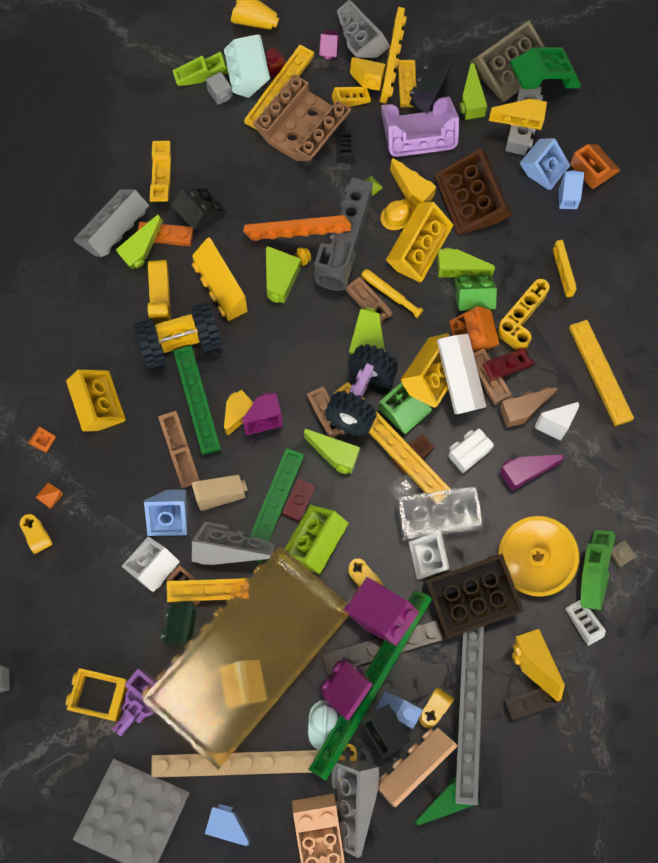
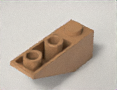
(522, 408)

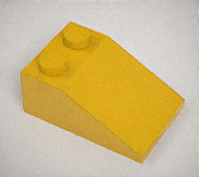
(537, 663)

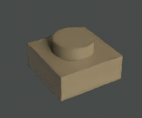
(622, 554)

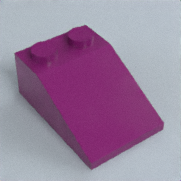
(346, 687)

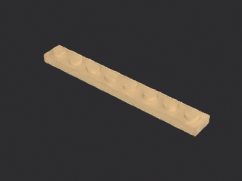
(237, 764)

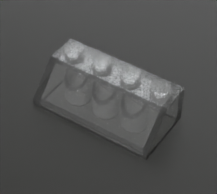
(441, 511)

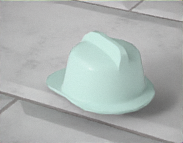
(321, 722)

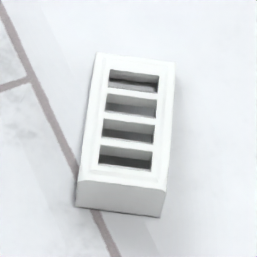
(584, 632)

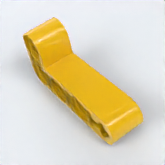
(159, 291)
(525, 311)

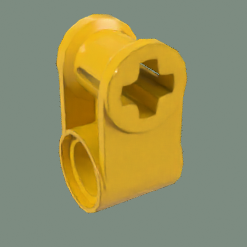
(36, 536)
(365, 572)
(437, 706)

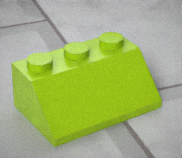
(316, 537)

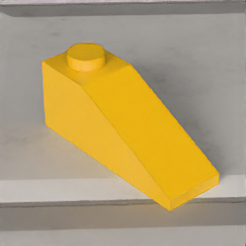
(524, 113)

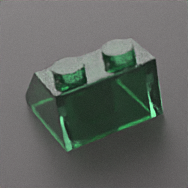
(180, 624)

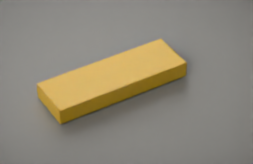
(407, 81)
(564, 268)

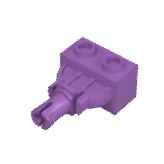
(133, 707)

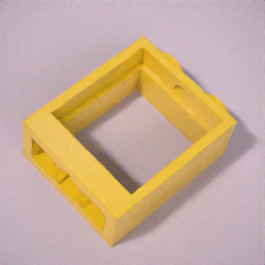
(118, 699)

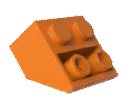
(594, 164)
(479, 326)

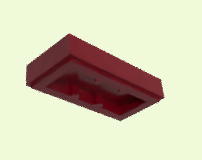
(299, 500)

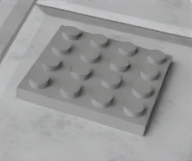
(131, 815)

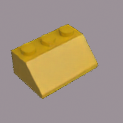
(95, 399)

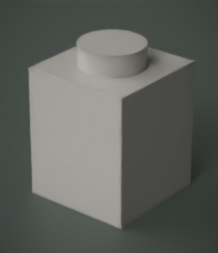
(219, 88)

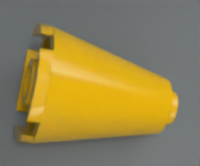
(254, 14)

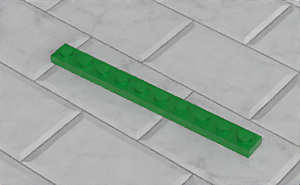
(377, 673)

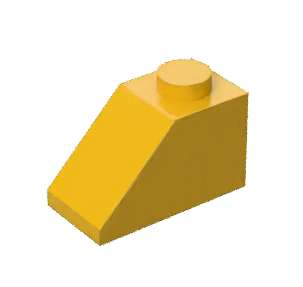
(367, 73)
(236, 409)

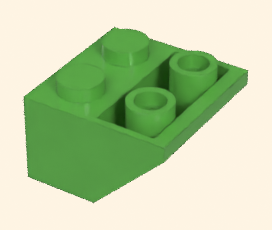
(475, 292)
(403, 409)

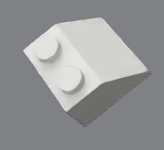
(151, 564)

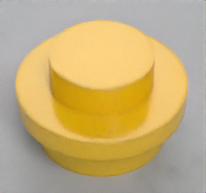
(304, 255)

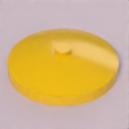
(540, 555)

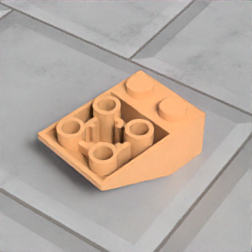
(318, 830)

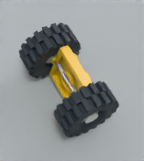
(177, 334)

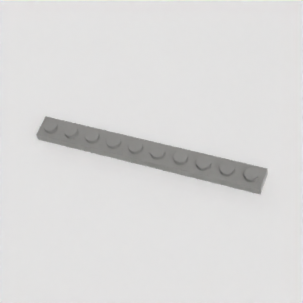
(470, 718)

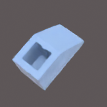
(570, 190)

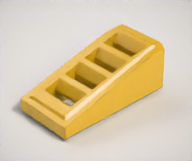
(340, 94)

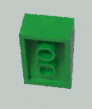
(441, 805)

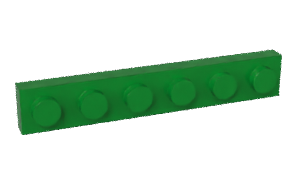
(197, 400)
(277, 495)

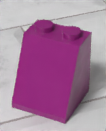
(381, 611)

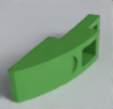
(595, 569)

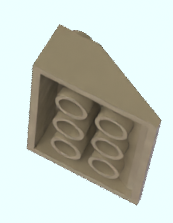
(494, 63)

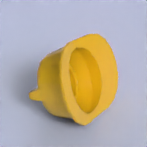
(397, 214)

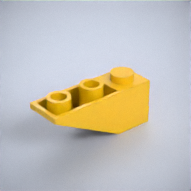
(412, 185)

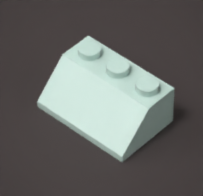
(246, 65)

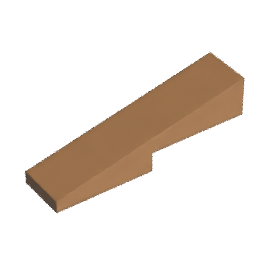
(178, 449)

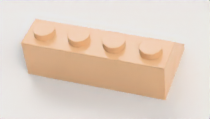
(416, 767)

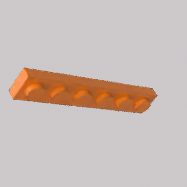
(299, 227)

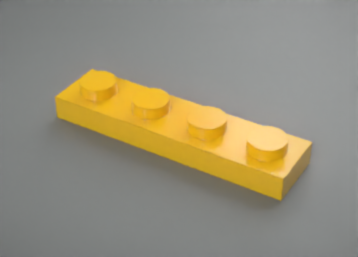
(202, 589)

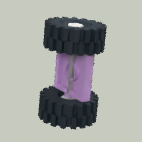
(370, 368)

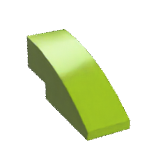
(200, 69)

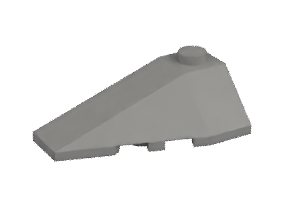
(355, 800)

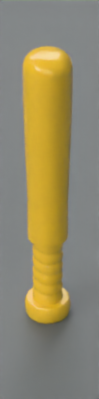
(385, 288)

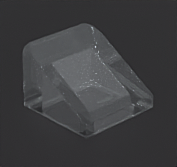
(403, 487)

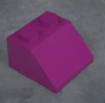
(263, 414)

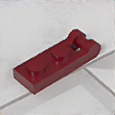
(507, 364)

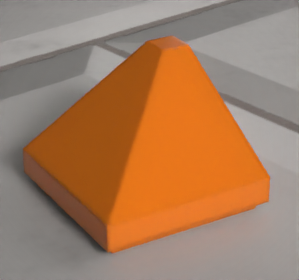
(41, 439)
(49, 495)

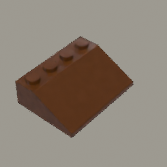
(473, 193)

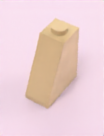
(218, 491)

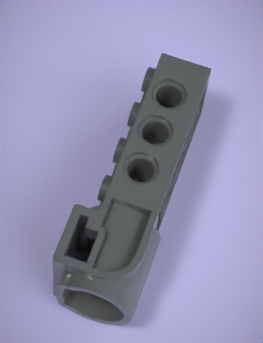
(338, 257)

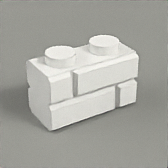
(470, 450)

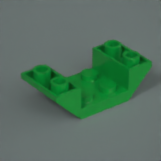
(542, 64)

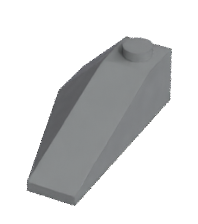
(360, 33)
(219, 545)

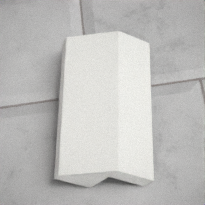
(461, 373)

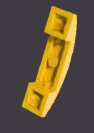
(161, 171)

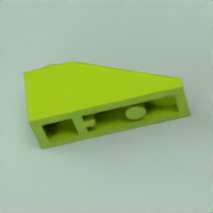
(473, 100)
(138, 246)
(456, 263)
(336, 452)

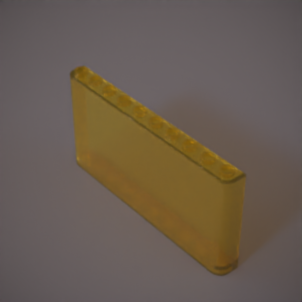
(272, 631)

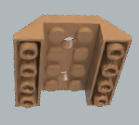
(289, 116)

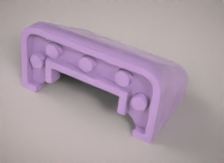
(421, 131)

